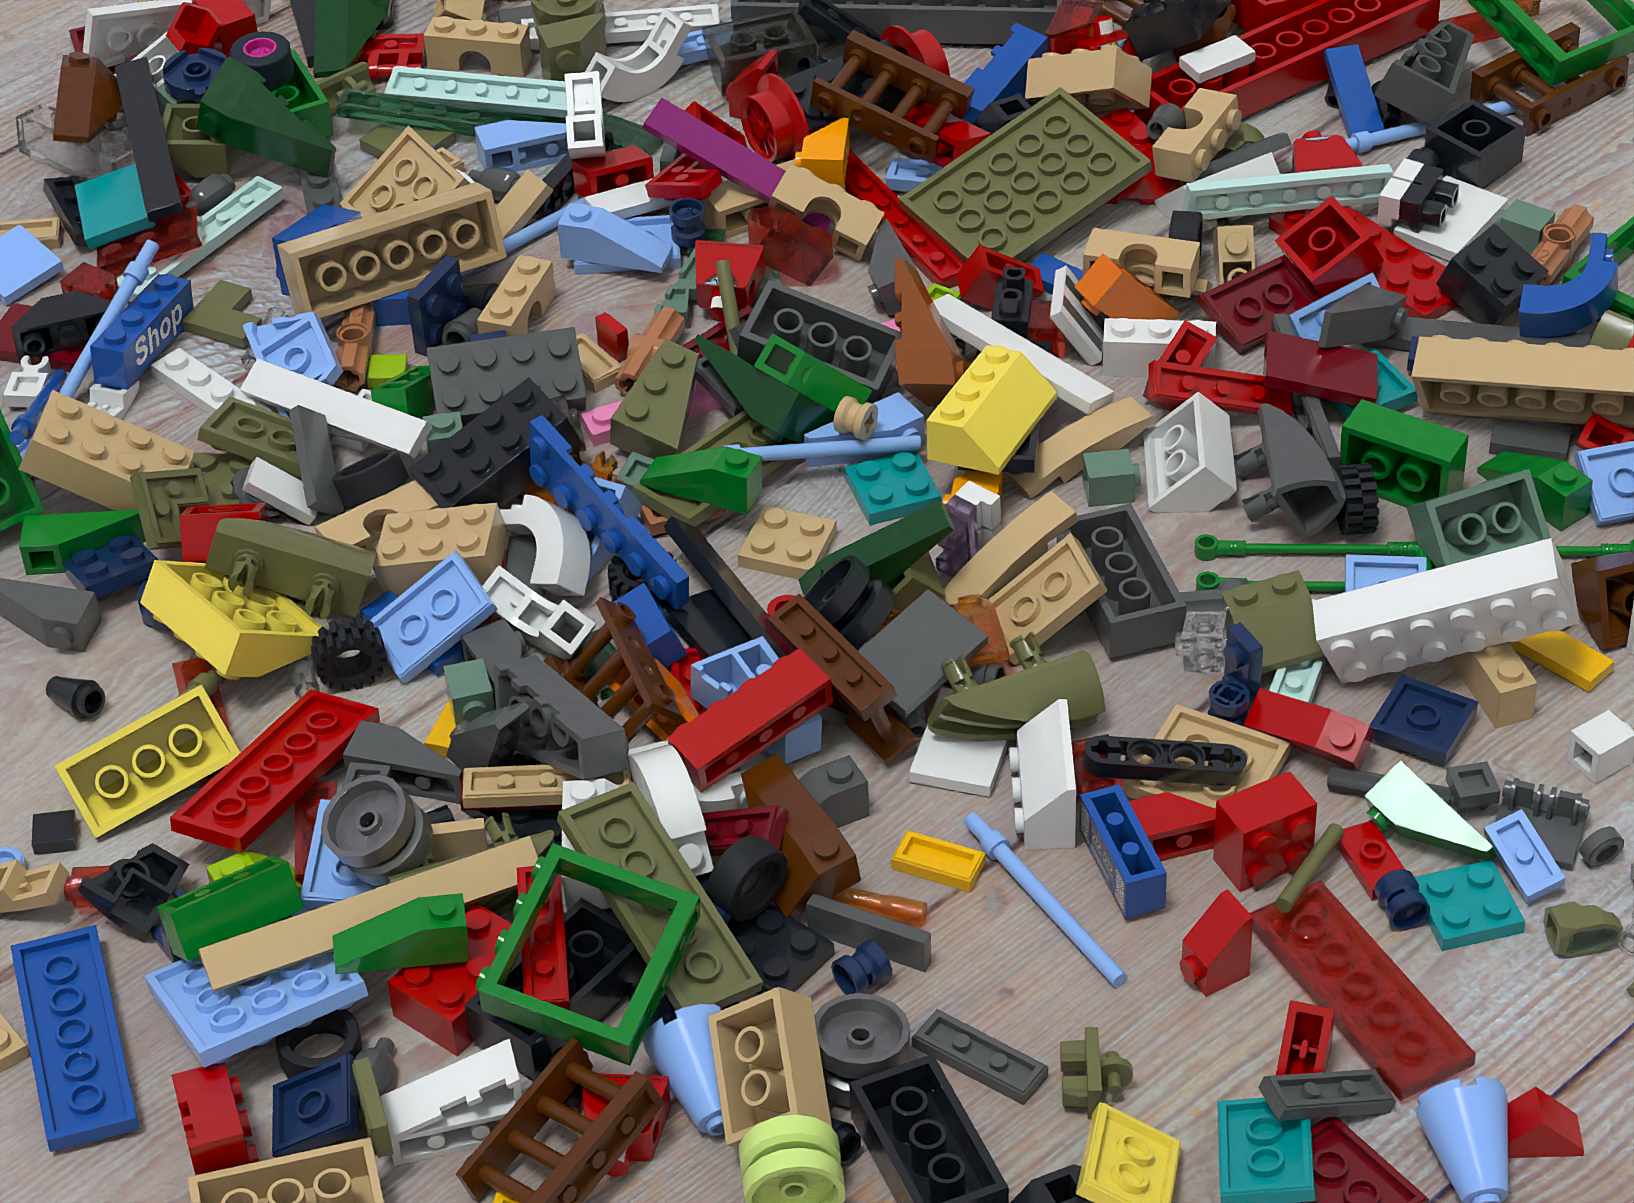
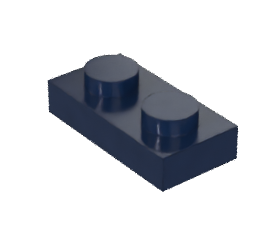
(1243, 659)

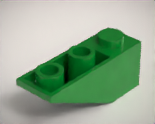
(808, 374)
(56, 537)

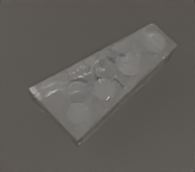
(102, 155)

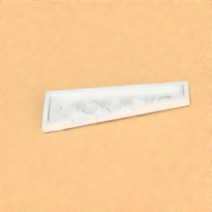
(130, 28)

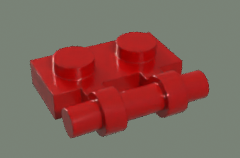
(392, 51)

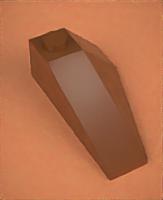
(926, 352)

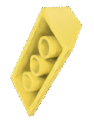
(989, 411)
(147, 761)

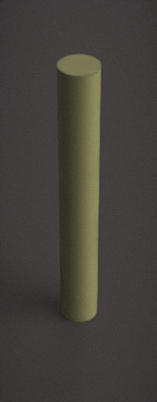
(728, 299)
(1309, 867)

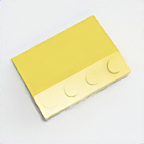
(226, 628)

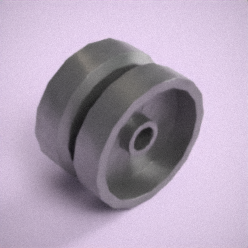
(376, 829)
(859, 1038)

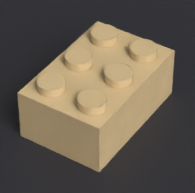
(1096, 79)
(422, 539)
(767, 1061)

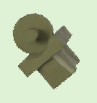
(354, 78)
(1084, 1055)

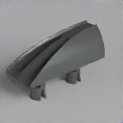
(1299, 474)

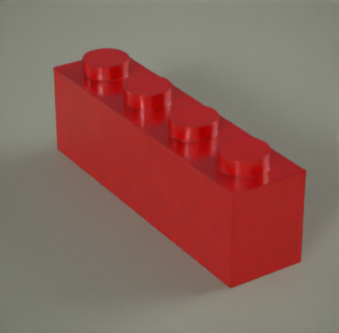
(751, 718)

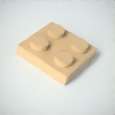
(786, 542)

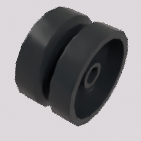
(851, 600)

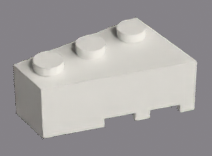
(452, 1106)

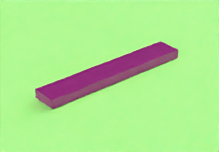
(720, 152)

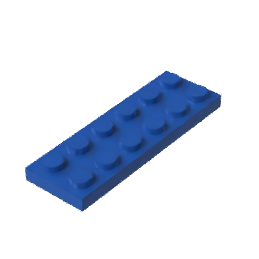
(73, 1038)

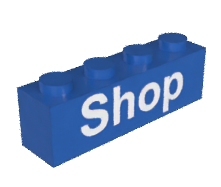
(141, 331)

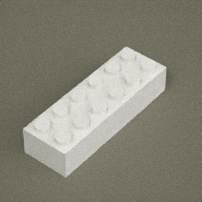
(1446, 611)

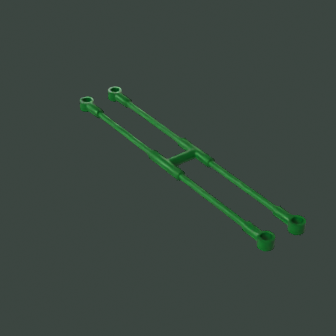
(1208, 548)

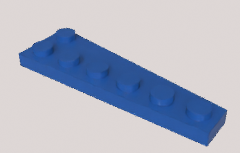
(602, 513)

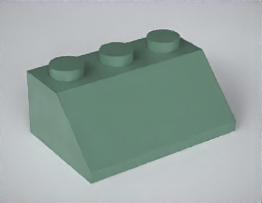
(1479, 519)

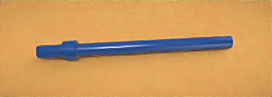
(26, 423)

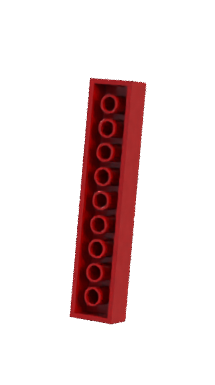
(1293, 49)

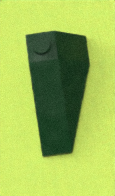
(343, 30)
(252, 119)
(766, 399)
(892, 547)

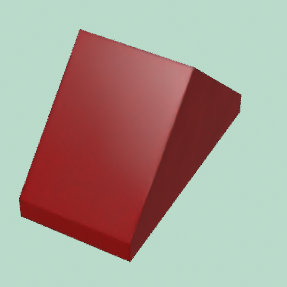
(1306, 1039)
(1542, 1127)

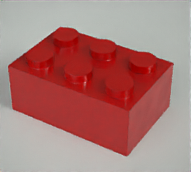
(435, 995)

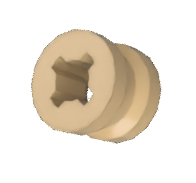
(855, 418)

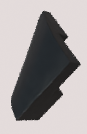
(135, 888)

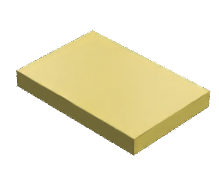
(1127, 1160)

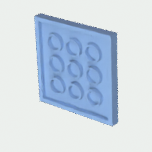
(253, 1011)

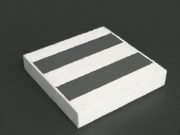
(1074, 320)

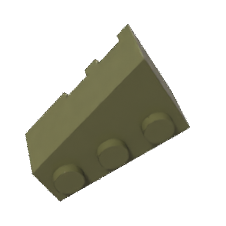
(658, 404)

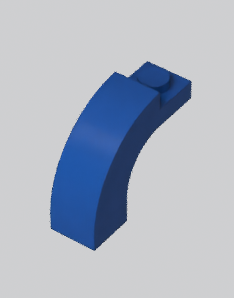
(1575, 304)

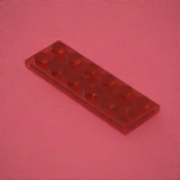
(1371, 995)

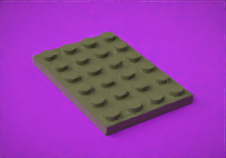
(1026, 181)

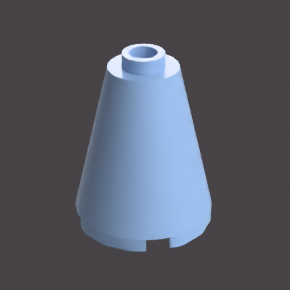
(686, 1056)
(1469, 1136)

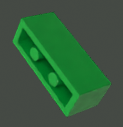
(230, 907)

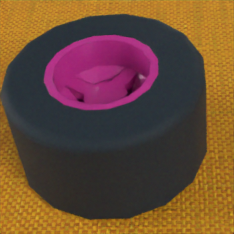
(266, 54)

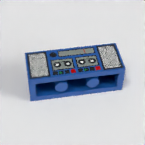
(1122, 851)

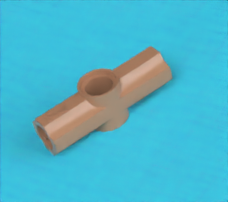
(1562, 240)
(354, 346)
(642, 347)

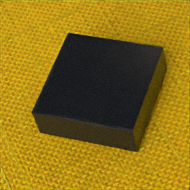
(54, 831)

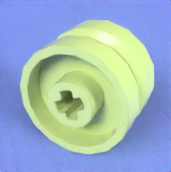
(791, 1162)

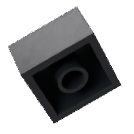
(1476, 143)
(1490, 276)

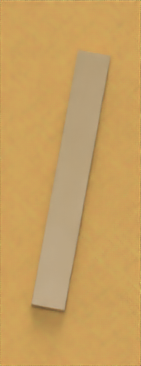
(311, 932)

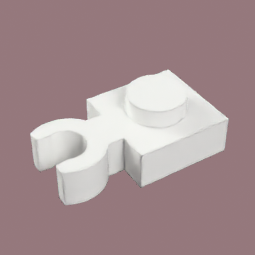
(26, 385)

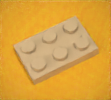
(1048, 594)

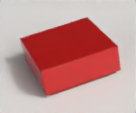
(612, 336)

